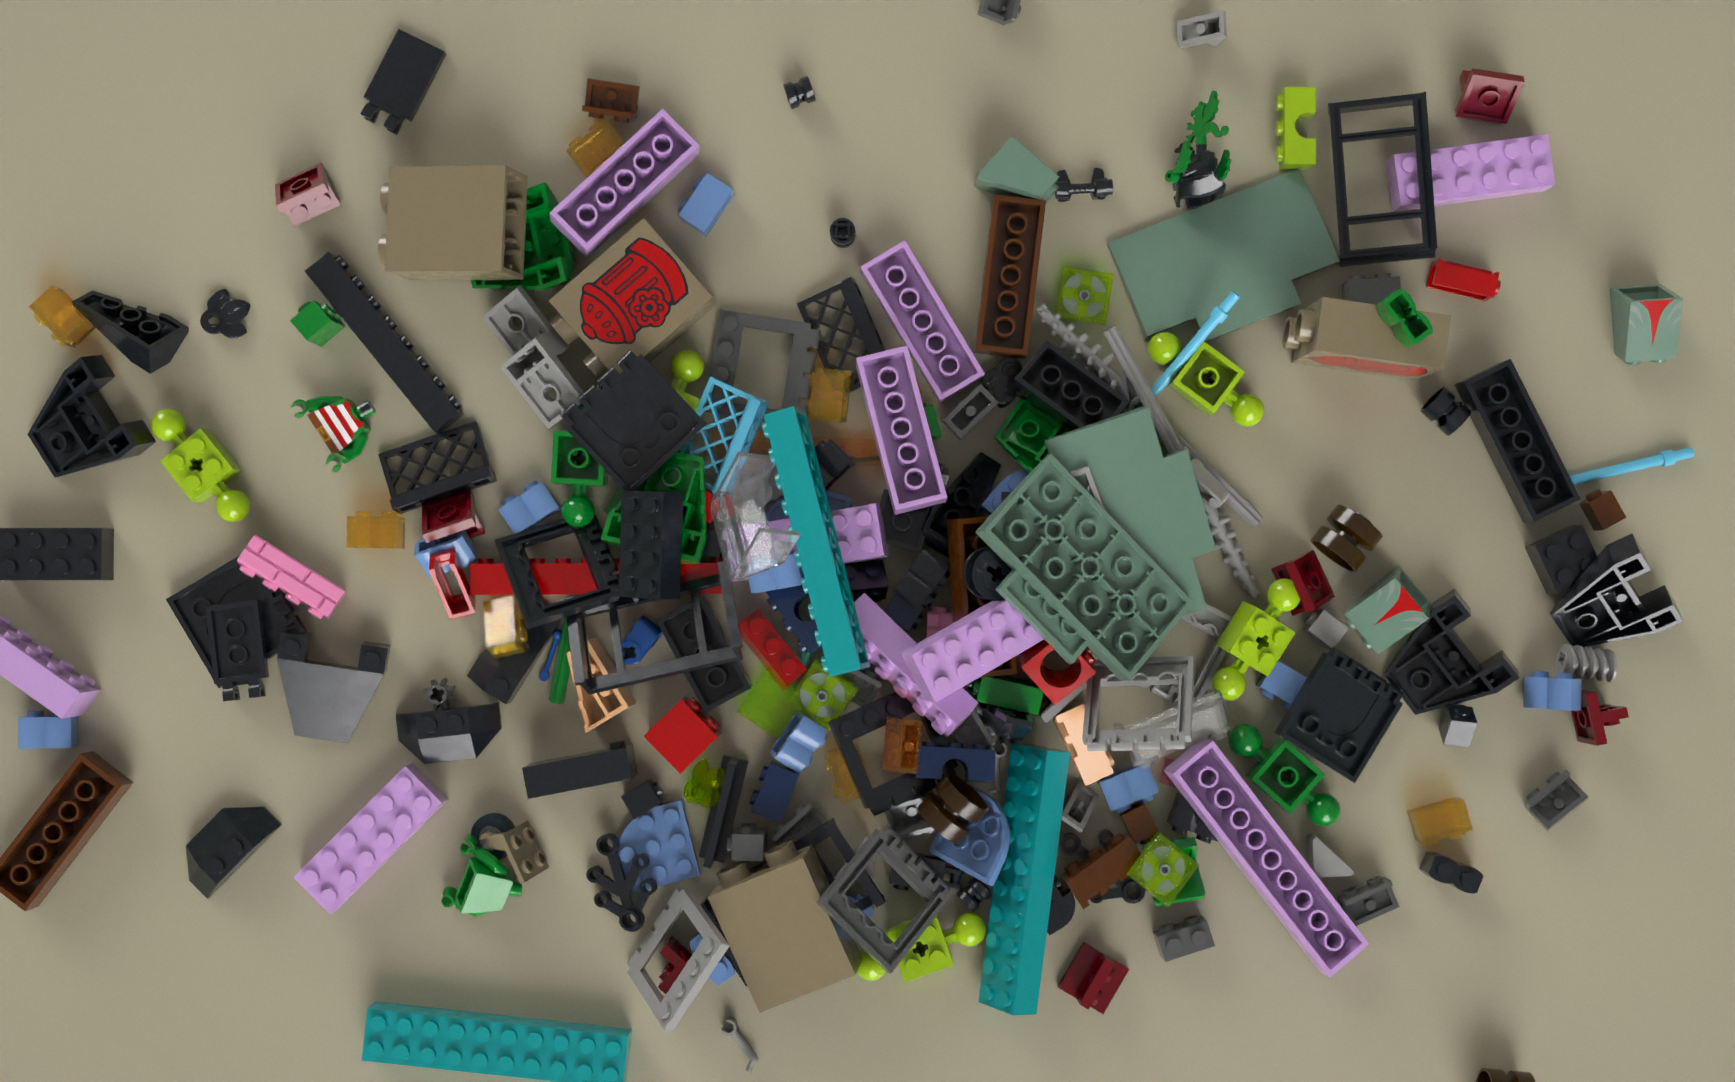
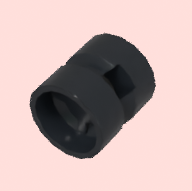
(1445, 411)

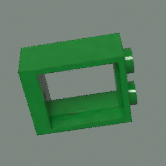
(1008, 693)

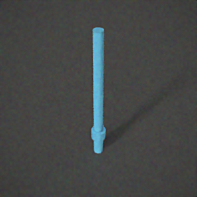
(1217, 316)
(1663, 458)

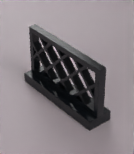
(861, 317)
(436, 490)
(723, 813)

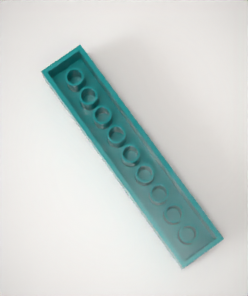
(818, 542)
(1025, 881)
(495, 1044)

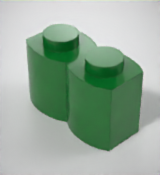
(1407, 323)

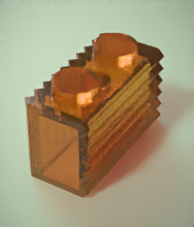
(902, 745)

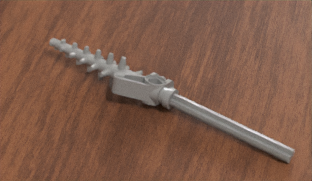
(1121, 384)
(1211, 490)

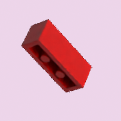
(771, 649)

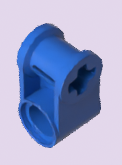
(642, 637)

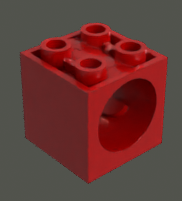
(1056, 683)
(683, 733)

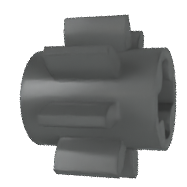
(445, 697)

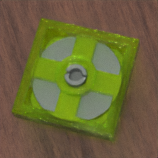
(1084, 295)
(822, 696)
(1162, 869)

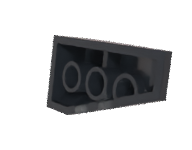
(139, 335)
(506, 675)
(1006, 722)

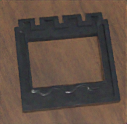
(524, 582)
(865, 720)

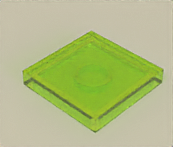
(768, 706)

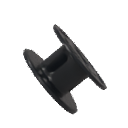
(979, 580)

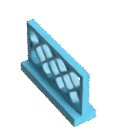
(743, 436)

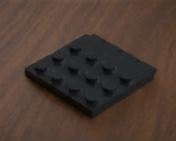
(632, 421)
(228, 586)
(1341, 713)

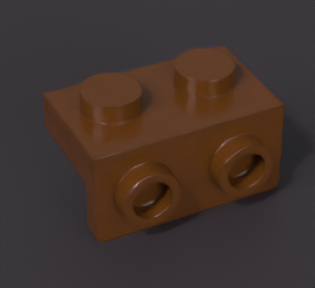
(611, 99)

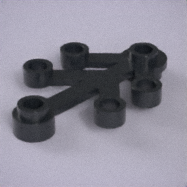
(621, 886)
(1116, 892)

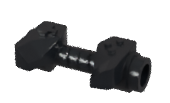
(1098, 188)

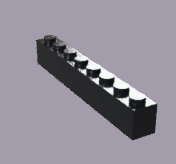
(384, 342)

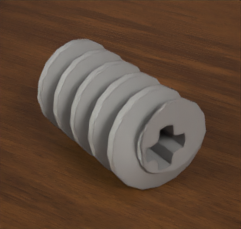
(1587, 661)

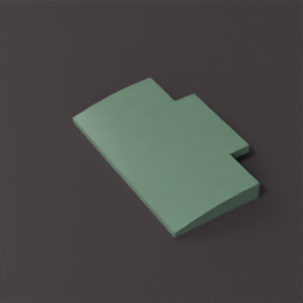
(1237, 243)
(1144, 491)
(1080, 573)

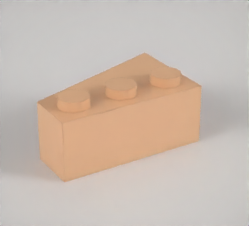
(604, 705)
(1089, 765)

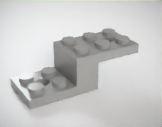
(534, 356)

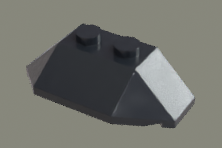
(449, 732)
(226, 845)

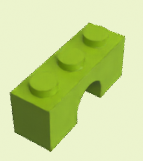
(1294, 149)

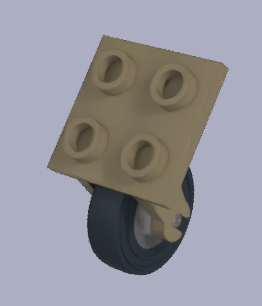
(518, 842)

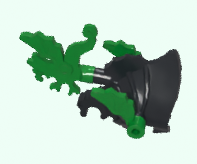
(1199, 173)

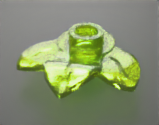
(704, 785)

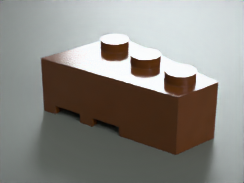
(1101, 868)

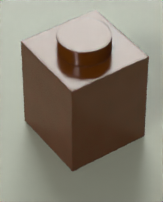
(1602, 509)
(1139, 823)

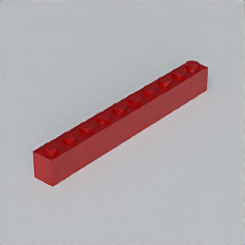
(566, 577)

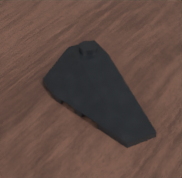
(963, 500)

